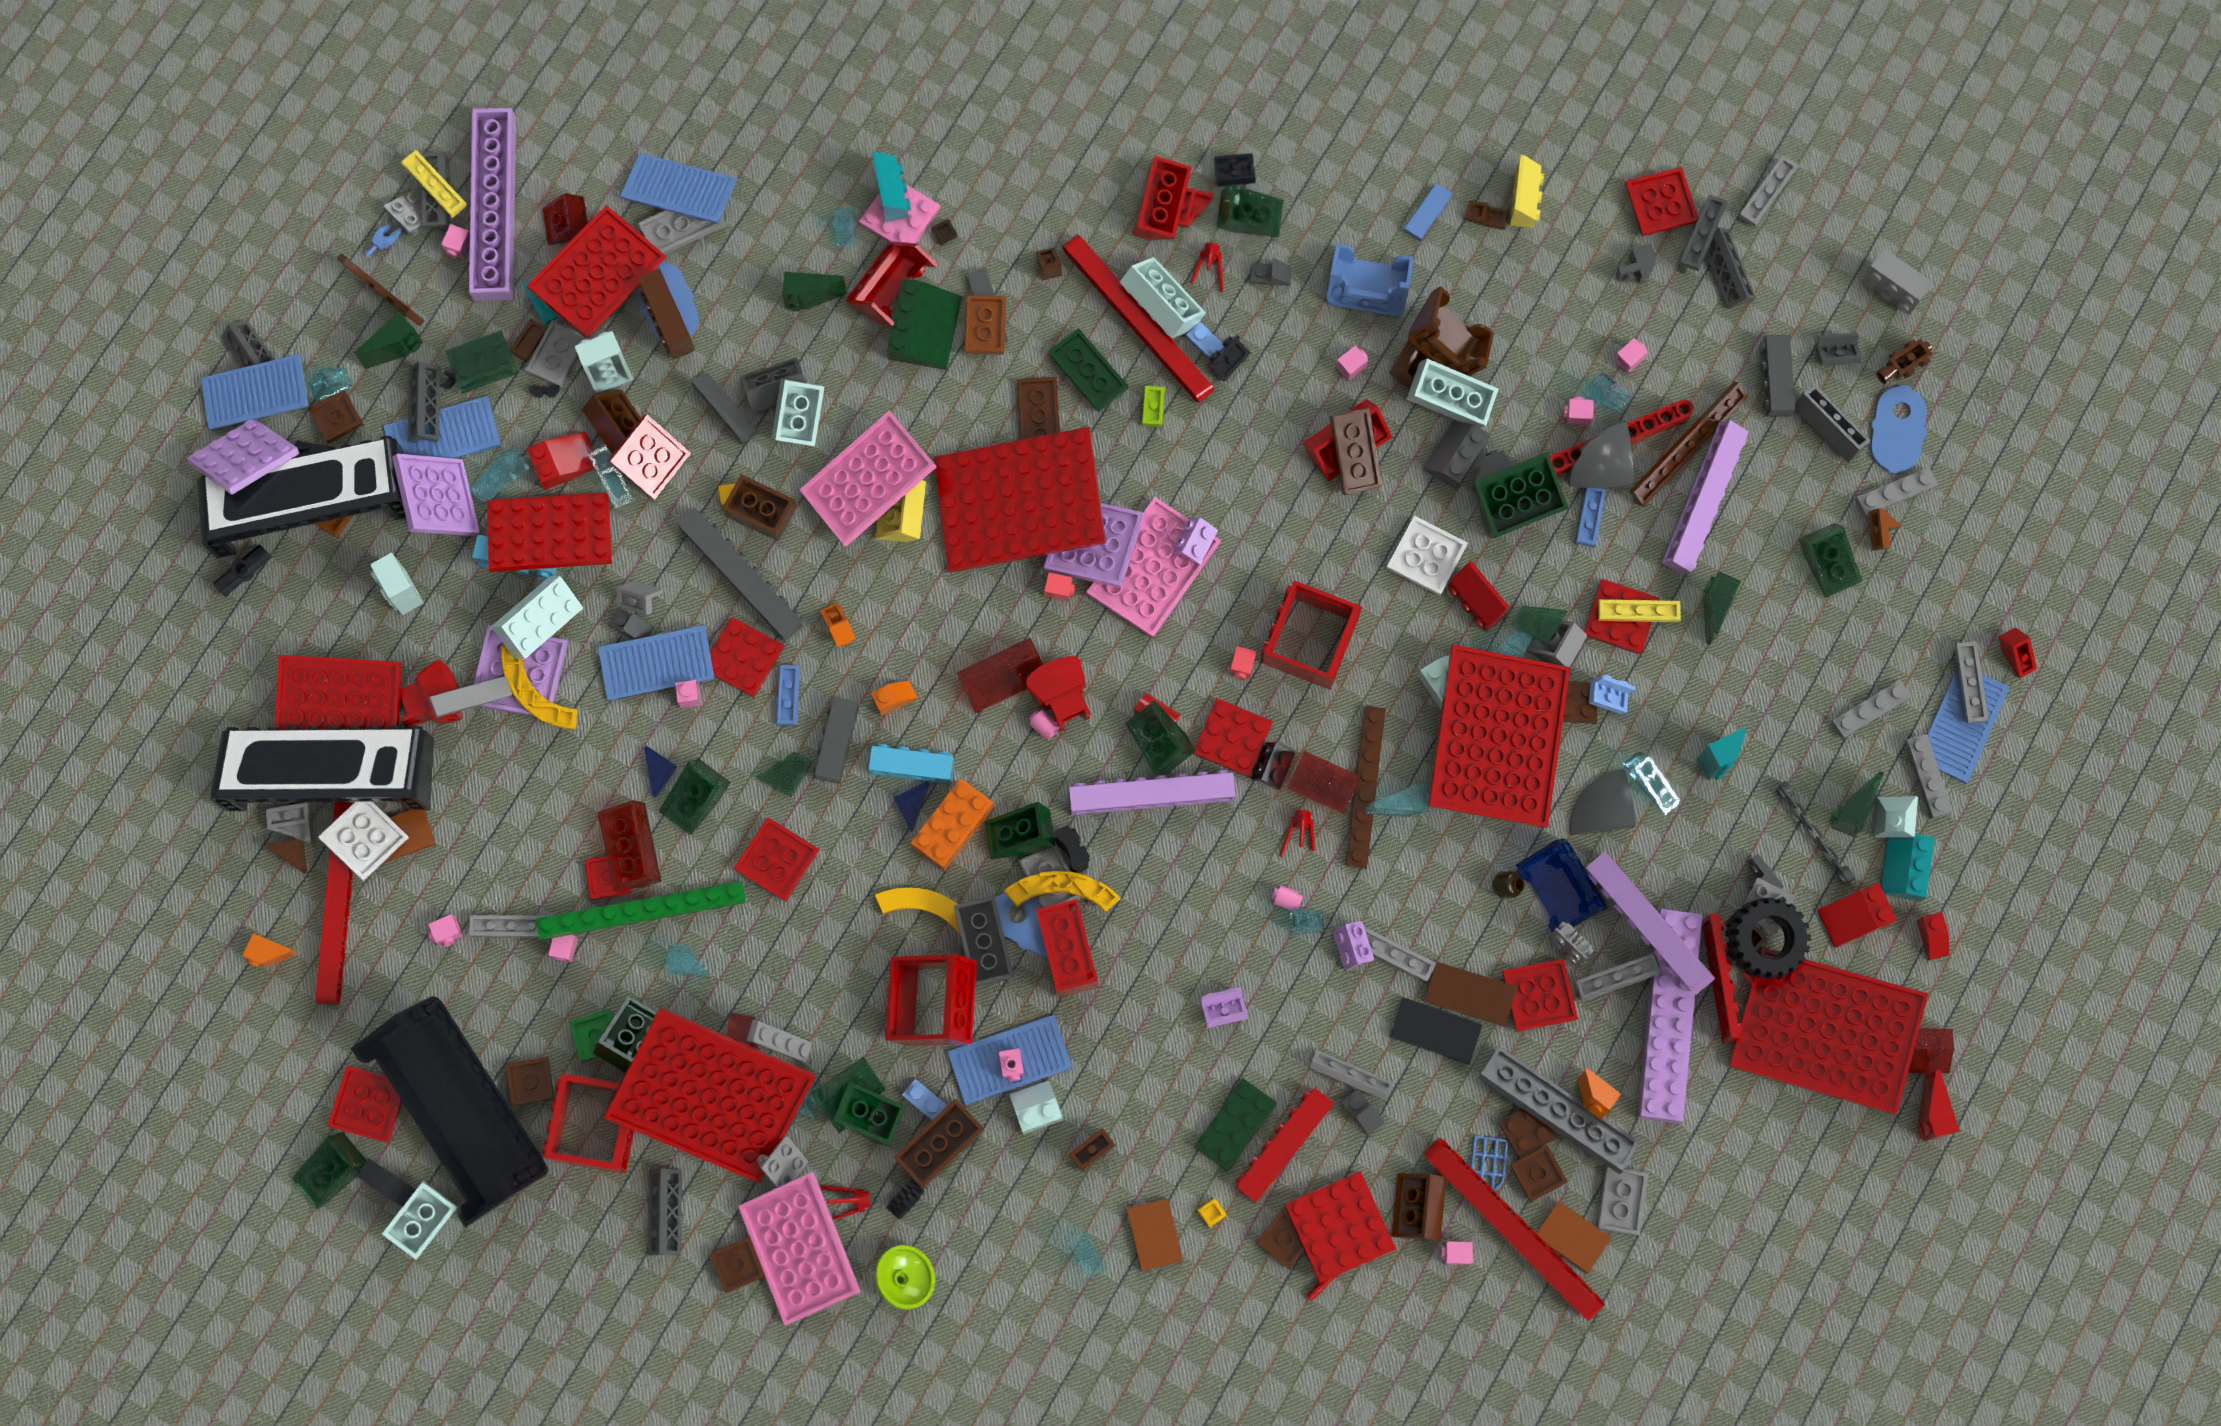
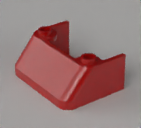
(885, 277)

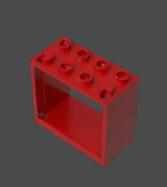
(1325, 602)
(1067, 948)
(957, 1005)
(555, 1128)

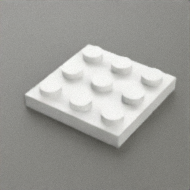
(1427, 555)
(363, 838)

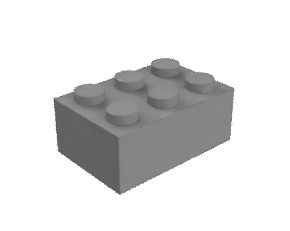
(1897, 281)

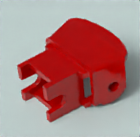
(429, 682)
(1060, 688)

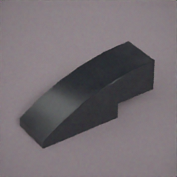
(386, 1182)

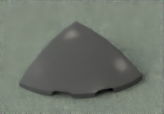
(1604, 460)
(1604, 806)

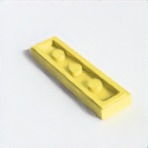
(434, 183)
(1639, 610)

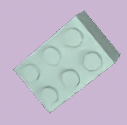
(797, 412)
(395, 584)
(419, 1220)

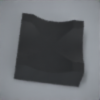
(1069, 841)

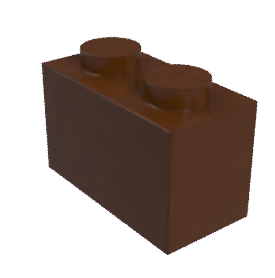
(1092, 1150)

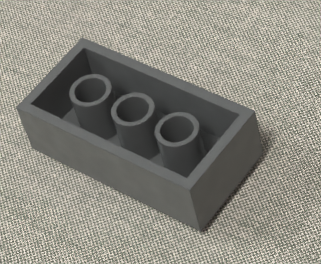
(984, 940)

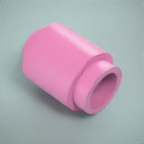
(1043, 724)
(1287, 898)

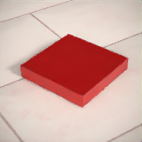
(600, 880)

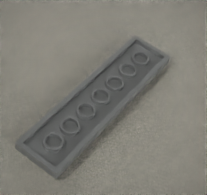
(1558, 1110)

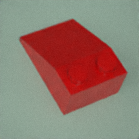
(561, 459)
(1857, 915)
(1936, 1112)

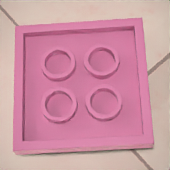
(902, 230)

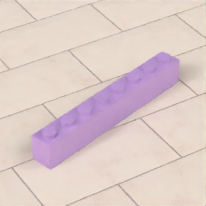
(1705, 497)
(1152, 793)
(1650, 923)

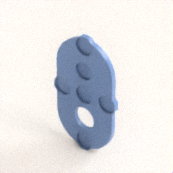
(682, 296)
(1896, 440)
(1027, 933)

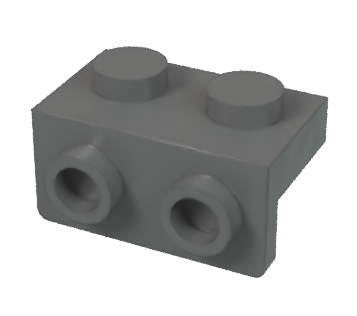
(1838, 349)

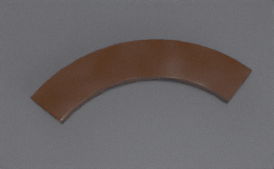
(380, 289)

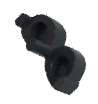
(449, 383)
(539, 391)

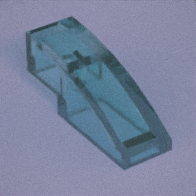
(610, 476)

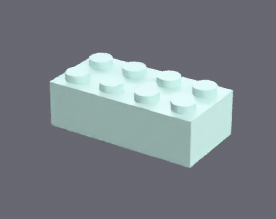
(1162, 297)
(603, 362)
(1452, 393)
(537, 617)

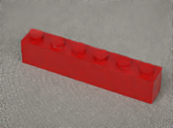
(1284, 1145)

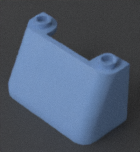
(1369, 284)

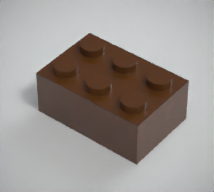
(759, 507)

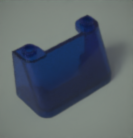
(1562, 884)

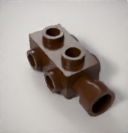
(1906, 360)

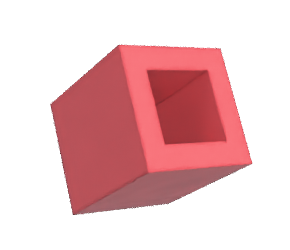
(1059, 587)
(1242, 663)

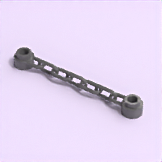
(1845, 874)

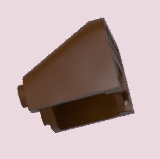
(1448, 339)

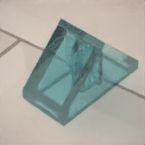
(844, 226)
(329, 381)
(1306, 921)

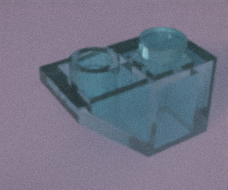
(1607, 393)

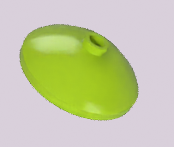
(915, 1274)

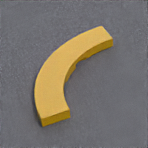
(531, 699)
(1062, 883)
(919, 899)

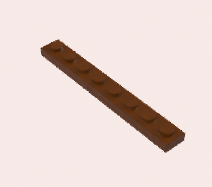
(1688, 444)
(1366, 789)

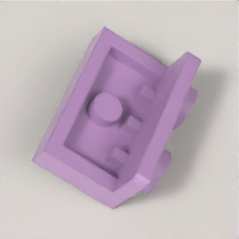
(1195, 540)
(1353, 945)
(1223, 1007)

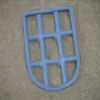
(1494, 1157)

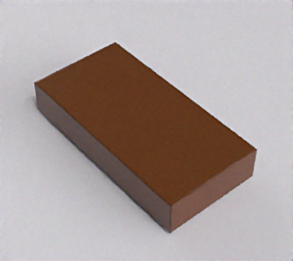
(528, 340)

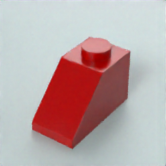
(2018, 651)
(1934, 935)

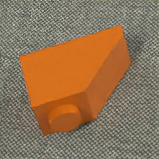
(838, 625)
(893, 696)
(265, 952)
(1596, 1093)

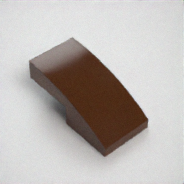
(1487, 216)

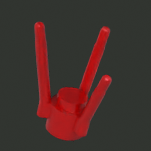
(1210, 255)
(1302, 821)
(860, 1199)

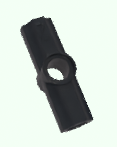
(252, 561)

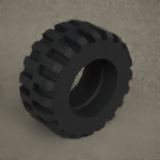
(1794, 938)

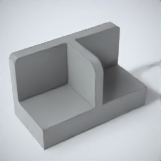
(637, 597)

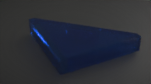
(659, 770)
(911, 803)

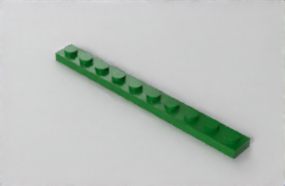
(640, 910)

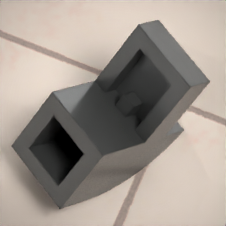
(1642, 265)

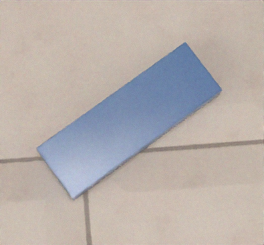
(1428, 212)
(1590, 517)
(788, 695)

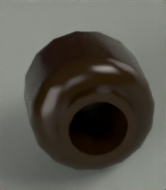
(1508, 884)

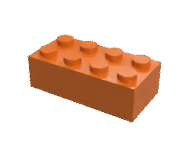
(952, 824)

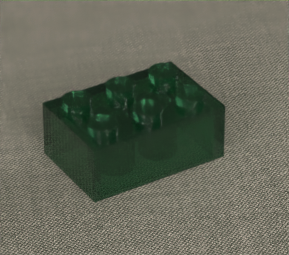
(481, 362)

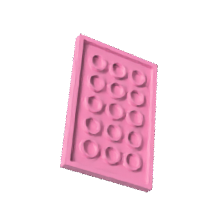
(867, 478)
(1154, 574)
(799, 1249)

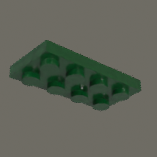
(1088, 370)
(1235, 1124)

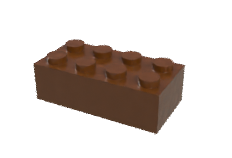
(665, 314)
(939, 1144)

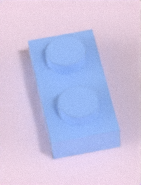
(1204, 340)
(924, 1099)

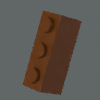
(1407, 364)
(611, 417)
(1419, 1206)

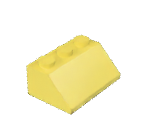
(1526, 193)
(904, 518)

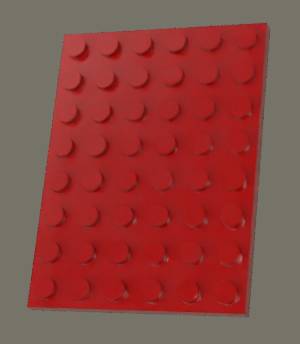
(1019, 500)
(1499, 736)
(1831, 1033)
(708, 1094)

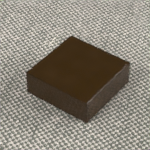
(944, 232)

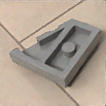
(291, 821)

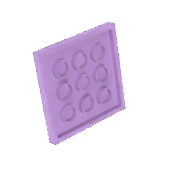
(242, 456)
(435, 495)
(1104, 562)
(541, 667)

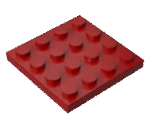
(1339, 1227)

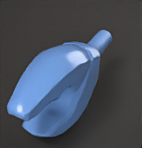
(381, 241)

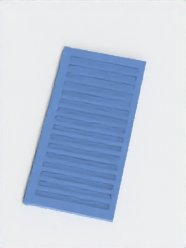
(678, 188)
(254, 392)
(462, 431)
(656, 662)
(1955, 742)
(979, 1064)

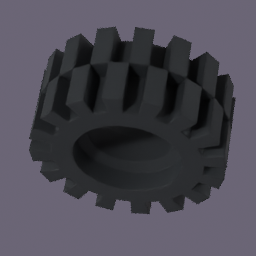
(905, 1199)

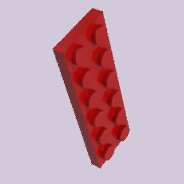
(1722, 985)

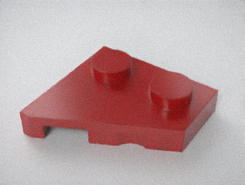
(1194, 203)

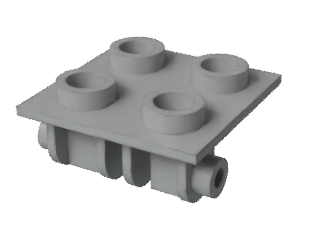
(408, 212)
(1763, 889)
(1560, 940)
(783, 1163)

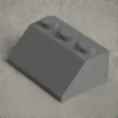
(764, 385)
(1457, 453)

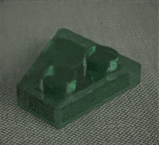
(1539, 622)
(786, 774)

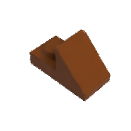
(1880, 525)

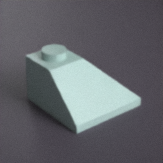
(1895, 817)

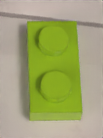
(1153, 406)

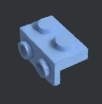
(1610, 694)

